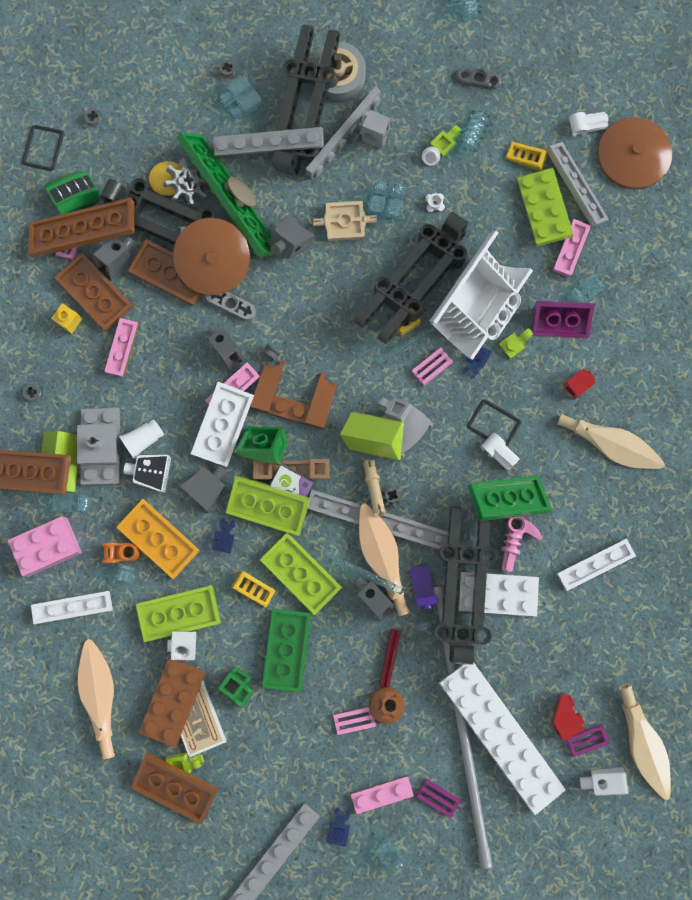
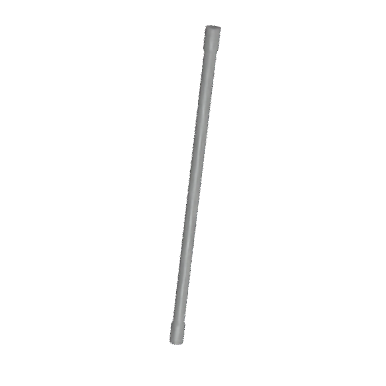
(483, 849)

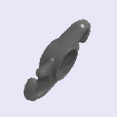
(486, 75)

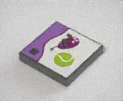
(292, 481)

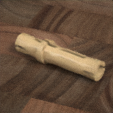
(372, 481)

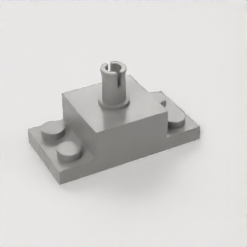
(99, 446)

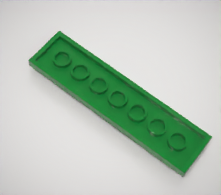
(216, 176)

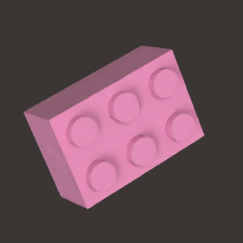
(44, 546)

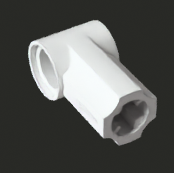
(584, 123)
(499, 451)

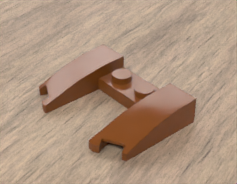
(312, 415)

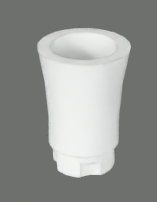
(141, 438)

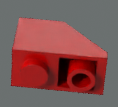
(565, 719)

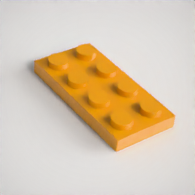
(158, 539)

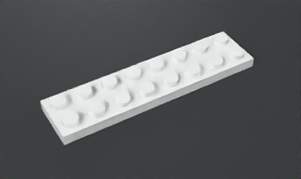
(502, 737)

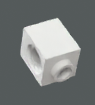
(182, 646)

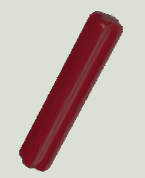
(389, 658)

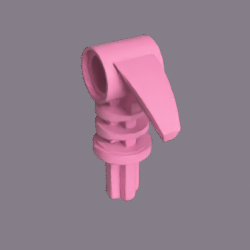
(513, 537)

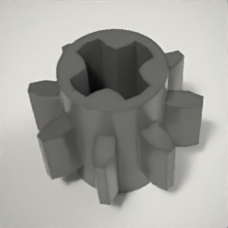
(394, 501)

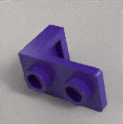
(423, 587)

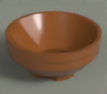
(377, 705)

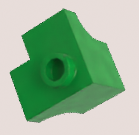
(236, 688)

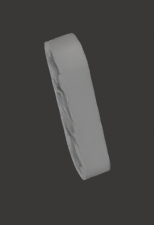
(245, 305)

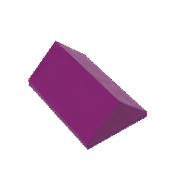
(562, 319)

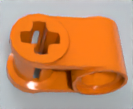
(117, 552)

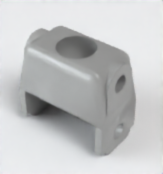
(414, 428)

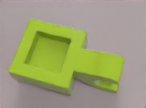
(445, 141)
(513, 345)
(184, 763)

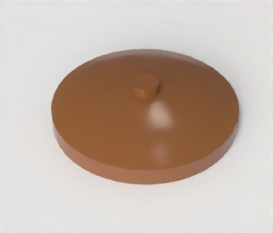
(634, 153)
(211, 256)

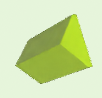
(373, 435)
(65, 444)

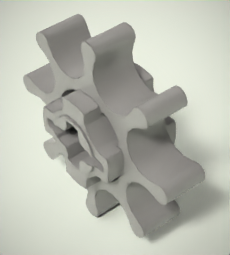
(189, 187)

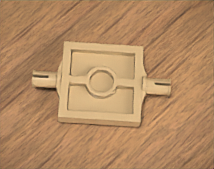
(345, 220)

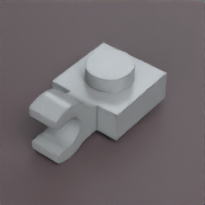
(397, 409)

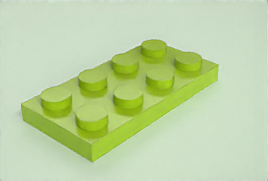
(545, 207)
(267, 505)
(300, 573)
(178, 613)

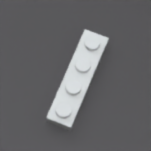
(596, 564)
(71, 607)

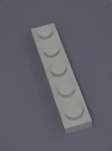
(577, 184)

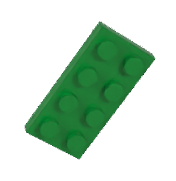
(509, 498)
(286, 650)

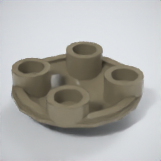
(241, 191)

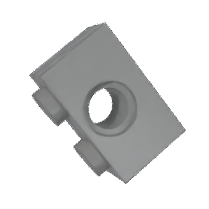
(375, 129)

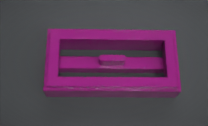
(603, 734)
(453, 806)

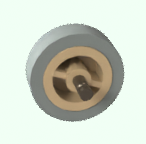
(350, 70)

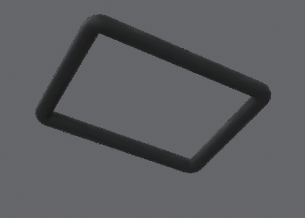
(29, 143)
(500, 410)

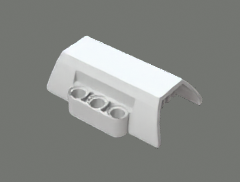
(480, 301)

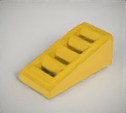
(538, 166)
(268, 596)

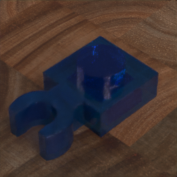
(478, 361)
(223, 540)
(338, 830)

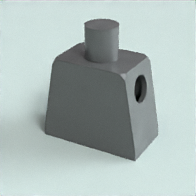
(290, 238)
(113, 256)
(225, 347)
(206, 486)
(379, 604)

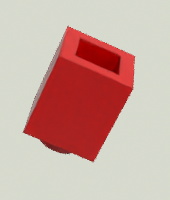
(579, 383)

